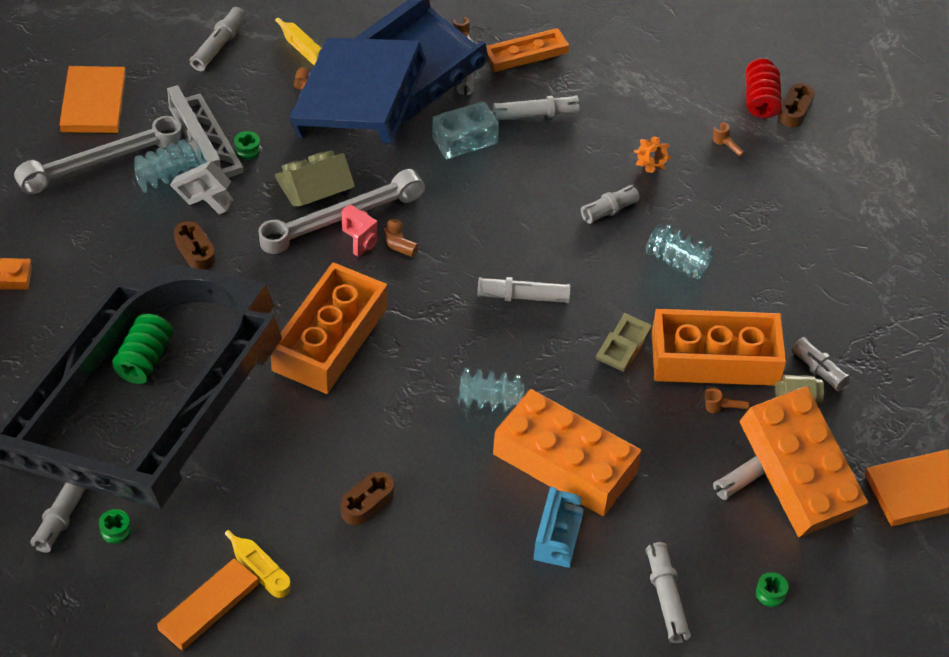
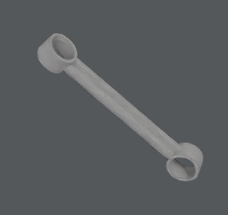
(97, 155)
(397, 189)

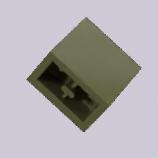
(315, 179)

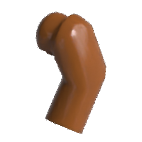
(396, 240)

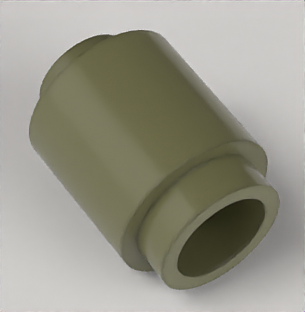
(793, 382)

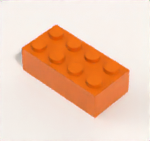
(329, 327)
(717, 347)
(566, 451)
(803, 461)

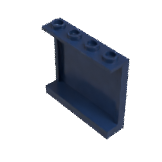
(446, 50)
(360, 85)

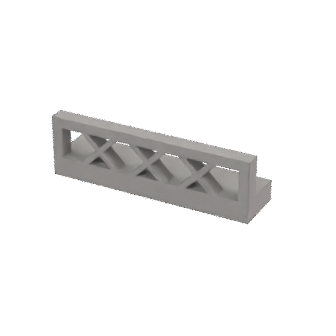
(197, 137)

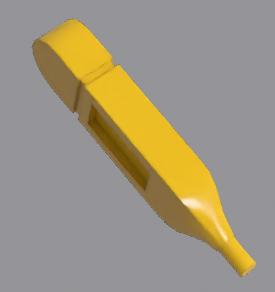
(300, 40)
(261, 565)

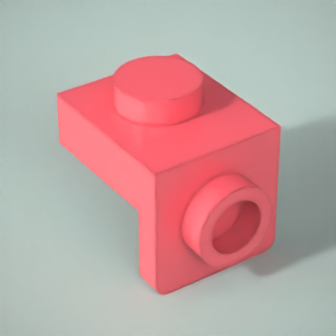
(360, 227)

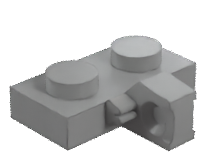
(204, 183)

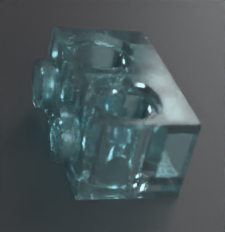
(465, 130)

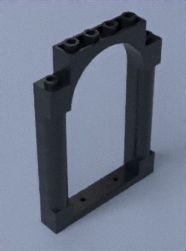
(159, 465)

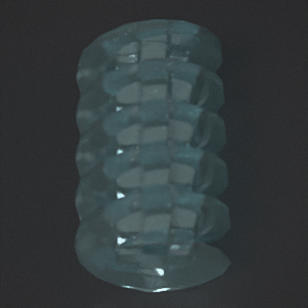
(164, 163)
(679, 252)
(490, 390)

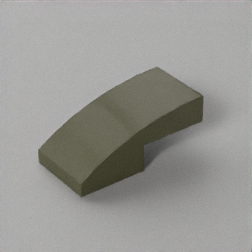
(624, 343)

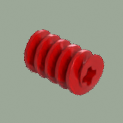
(763, 89)

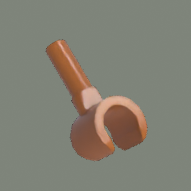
(464, 28)
(301, 78)
(723, 137)
(715, 402)

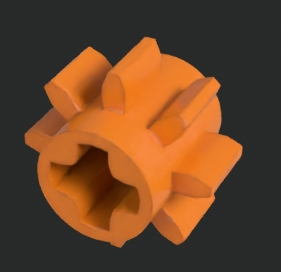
(644, 154)

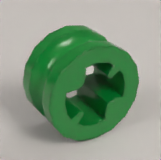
(250, 151)
(114, 517)
(772, 599)

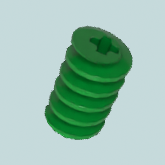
(142, 348)

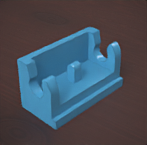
(558, 528)

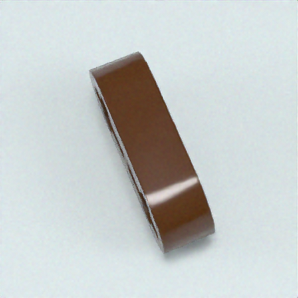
(800, 106)
(199, 243)
(363, 495)

